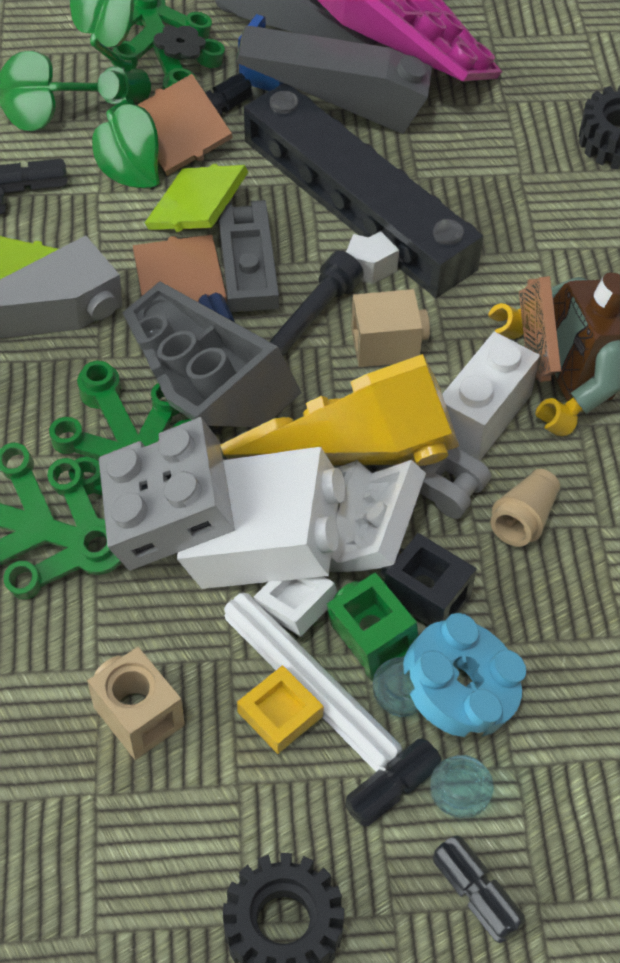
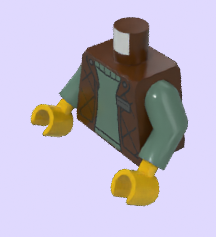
(587, 344)

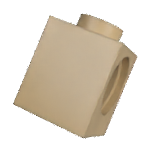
(140, 724)

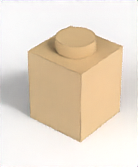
(387, 327)

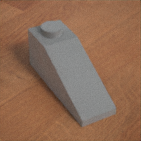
(59, 292)

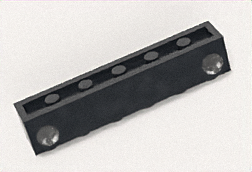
(362, 188)

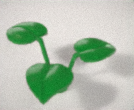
(126, 144)

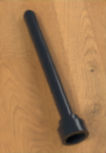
(337, 277)

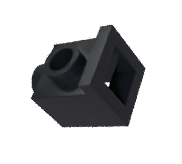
(429, 580)

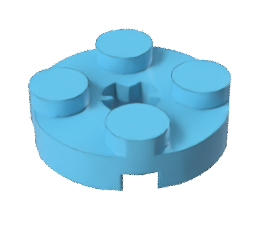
(492, 668)

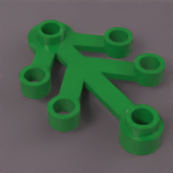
(150, 15)
(106, 397)
(37, 526)

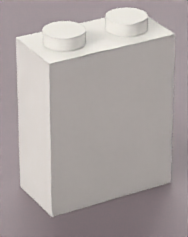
(281, 518)

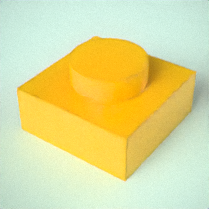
(280, 709)

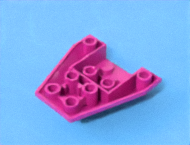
(421, 30)

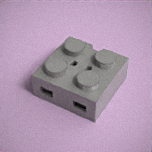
(165, 495)

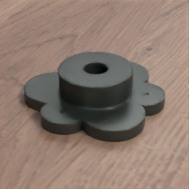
(180, 42)

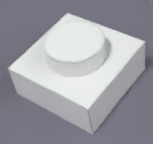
(297, 601)

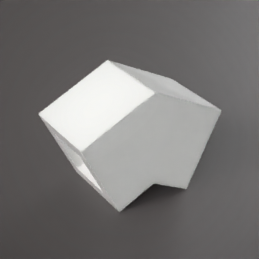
(376, 255)

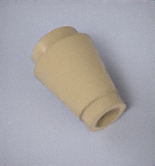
(525, 508)

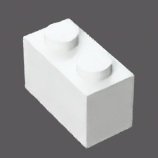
(490, 392)

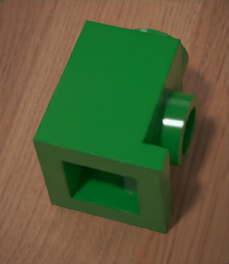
(376, 607)

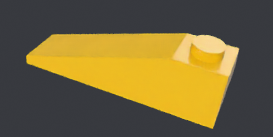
(385, 421)

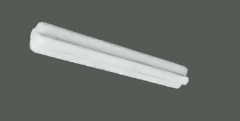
(340, 708)

